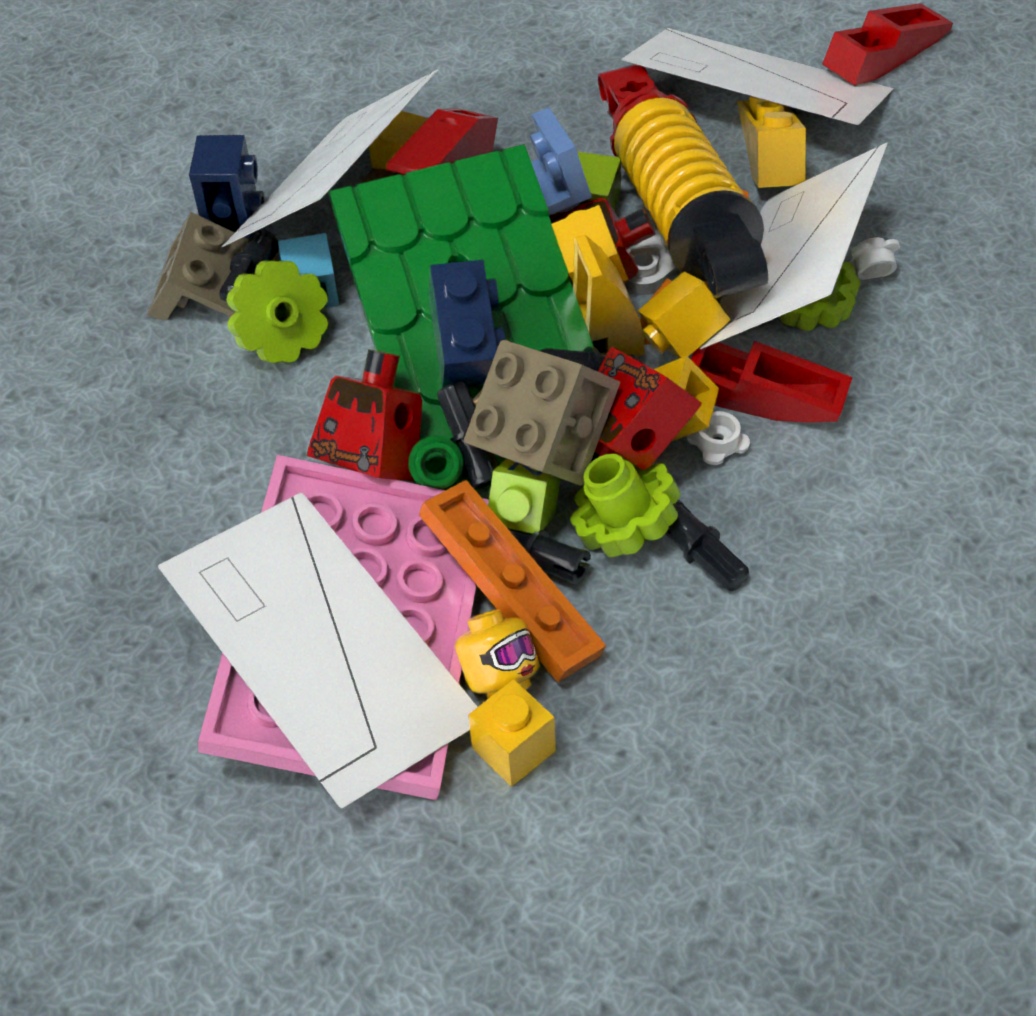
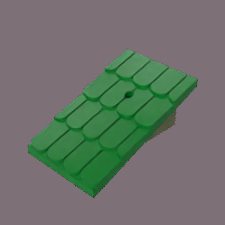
(451, 214)

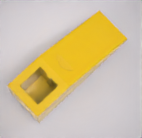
(773, 143)

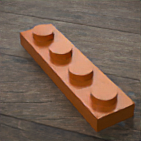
(512, 579)

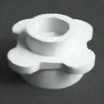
(874, 257)
(724, 426)

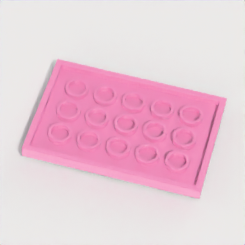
(406, 560)

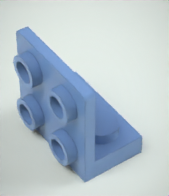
(557, 165)

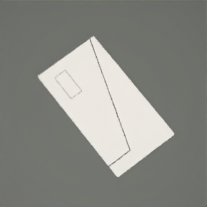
(759, 75)
(330, 159)
(804, 243)
(321, 647)

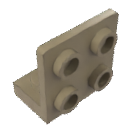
(196, 268)
(541, 411)

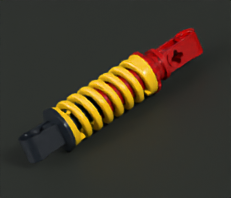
(684, 184)

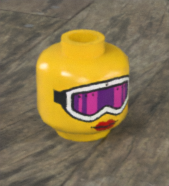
(496, 653)

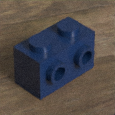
(225, 180)
(463, 321)

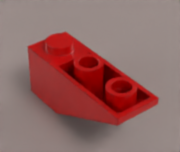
(444, 138)

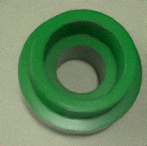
(448, 474)

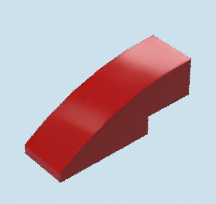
(884, 42)
(773, 383)

